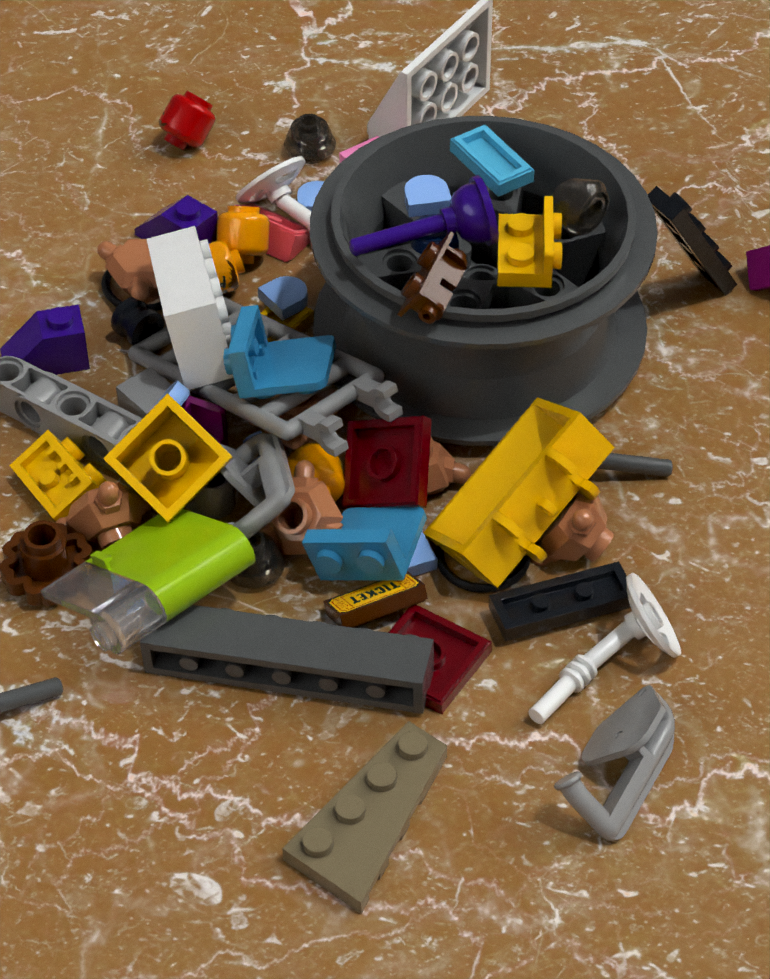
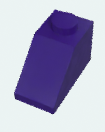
(181, 215)
(51, 341)

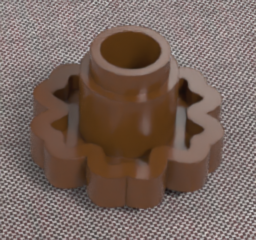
(39, 558)

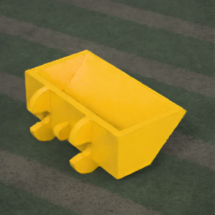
(520, 491)

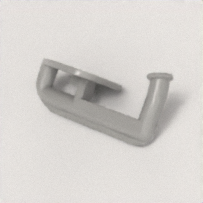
(263, 483)
(645, 736)

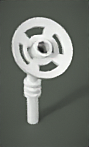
(275, 188)
(643, 621)

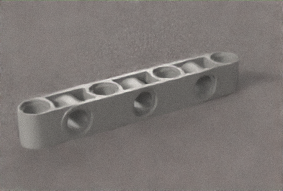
(94, 424)

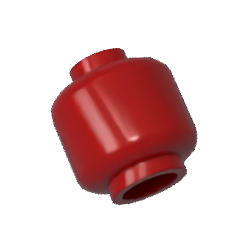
(187, 120)

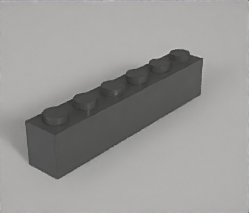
(293, 657)

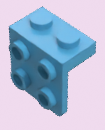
(275, 366)
(369, 546)

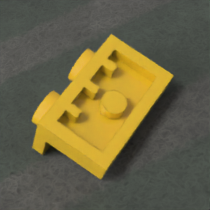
(528, 247)
(55, 473)

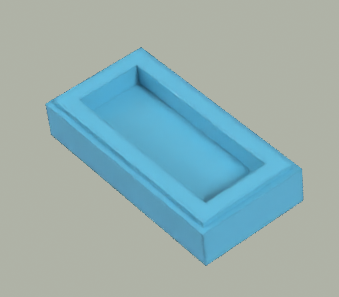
(492, 160)

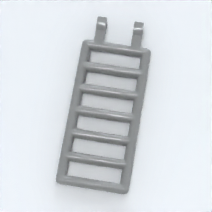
(315, 421)

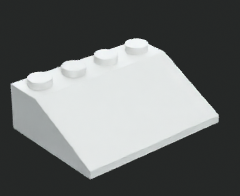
(442, 78)

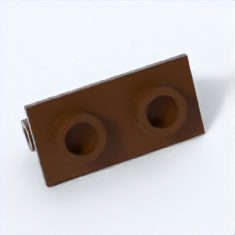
(423, 289)

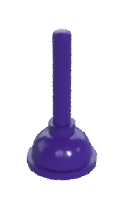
(468, 214)

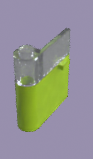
(151, 576)

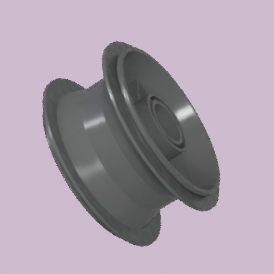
(493, 343)

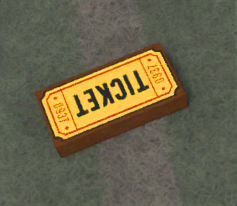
(375, 601)

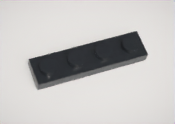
(690, 236)

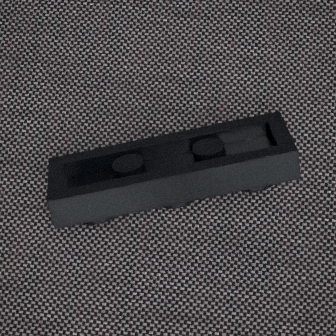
(560, 601)

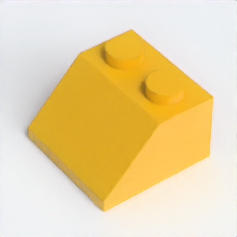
(168, 458)

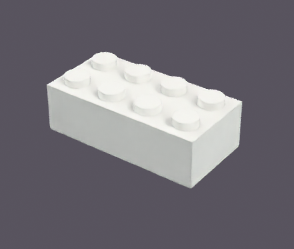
(192, 305)

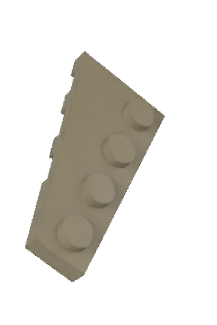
(359, 827)

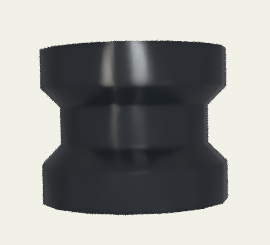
(135, 320)

